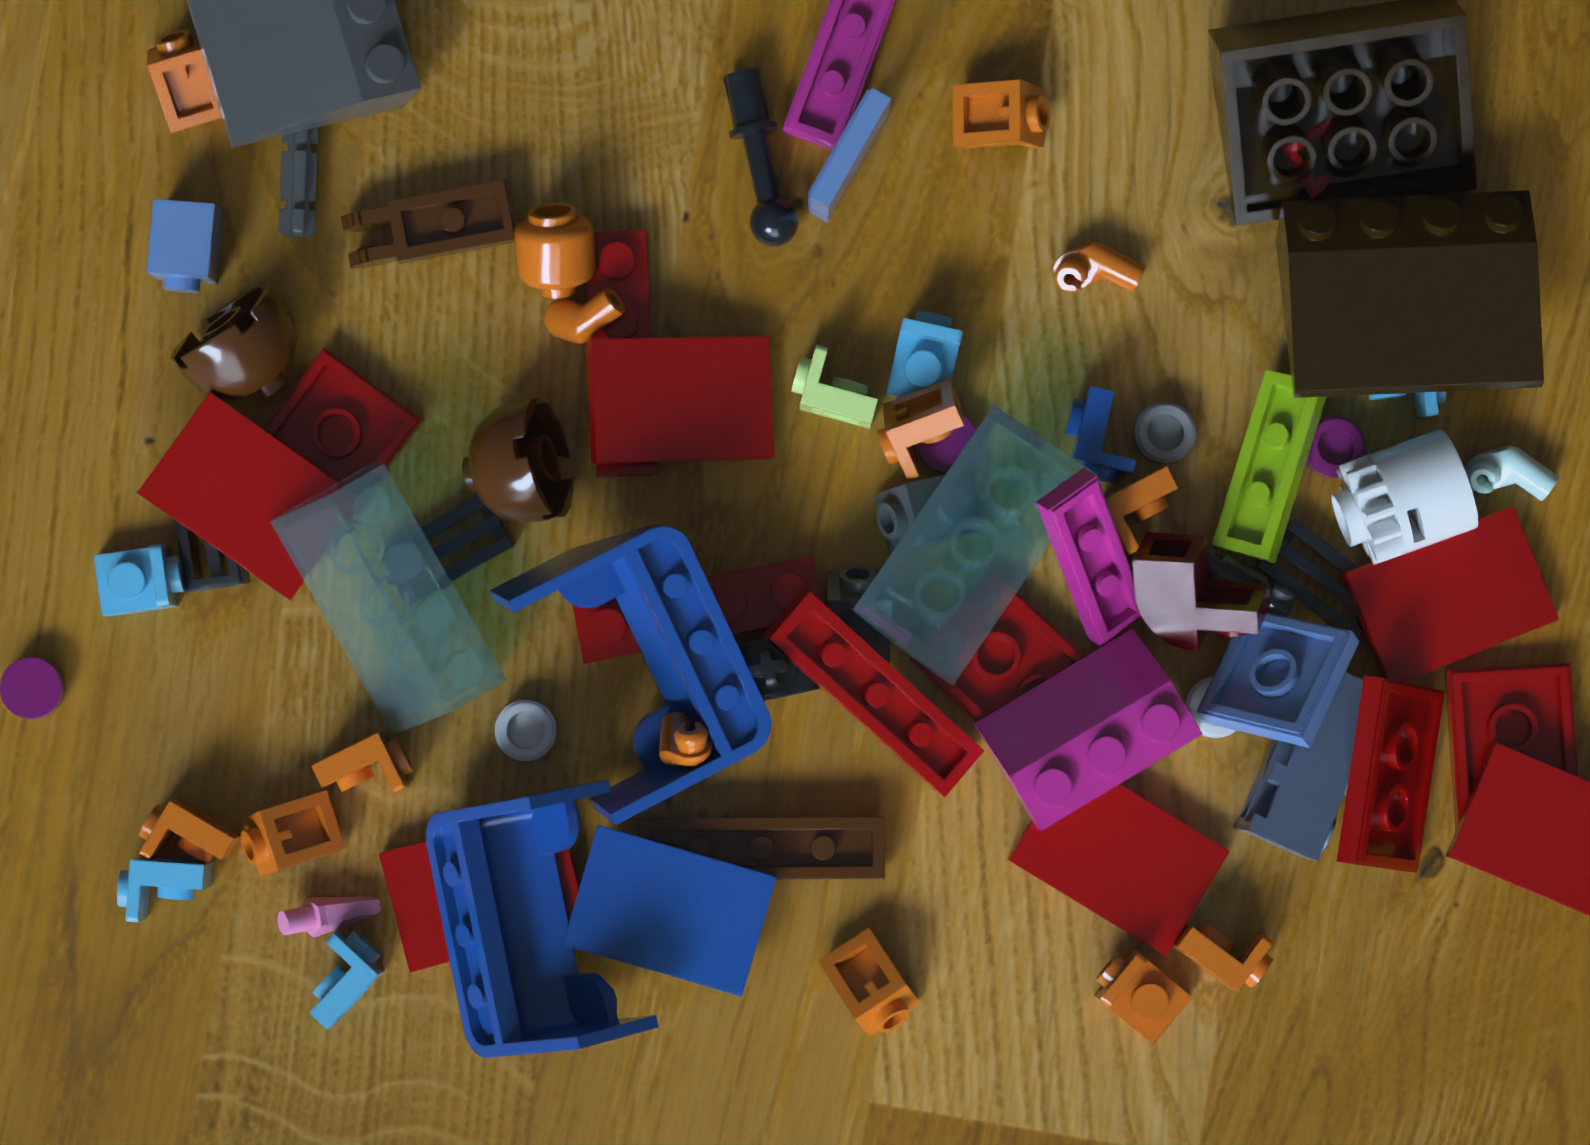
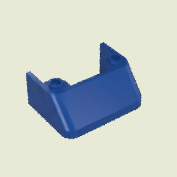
(681, 640)
(509, 926)

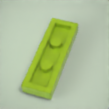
(1268, 470)

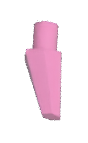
(326, 914)

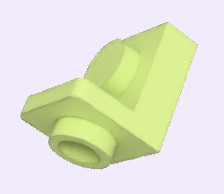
(841, 401)

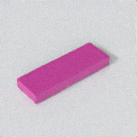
(837, 70)
(1090, 555)

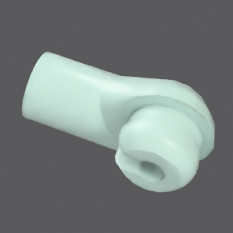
(1509, 466)

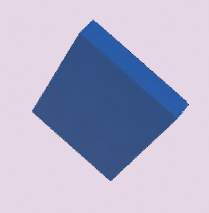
(669, 910)

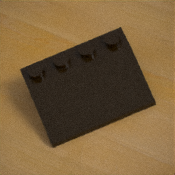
(1384, 73)
(1411, 293)

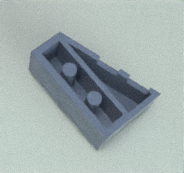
(1301, 786)

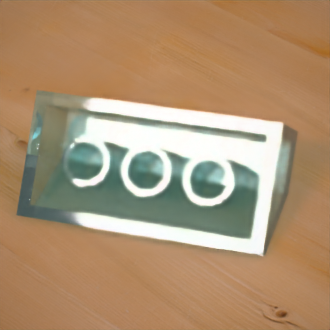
(968, 547)
(388, 599)

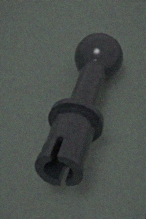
(772, 219)

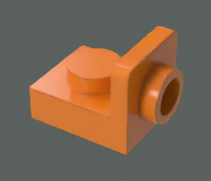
(182, 81)
(999, 114)
(916, 418)
(1143, 501)
(353, 764)
(199, 833)
(291, 833)
(1213, 950)
(869, 983)
(1141, 994)

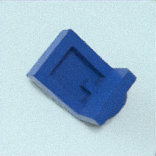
(1088, 424)

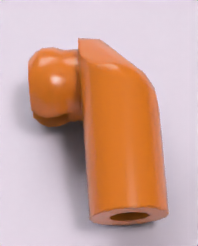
(1093, 263)
(581, 322)
(679, 744)

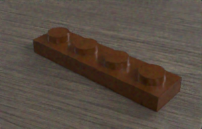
(782, 845)

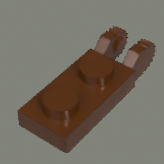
(437, 224)

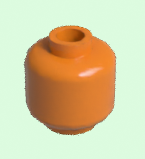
(555, 249)

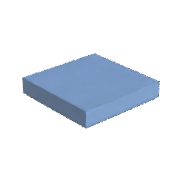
(848, 154)
(1279, 679)

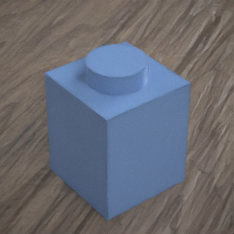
(185, 244)

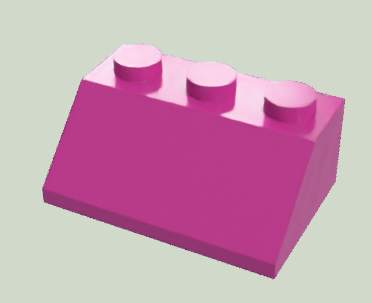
(1087, 729)

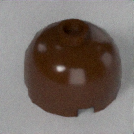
(241, 348)
(517, 464)

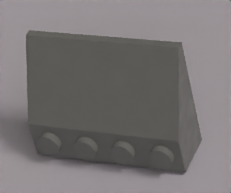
(302, 62)

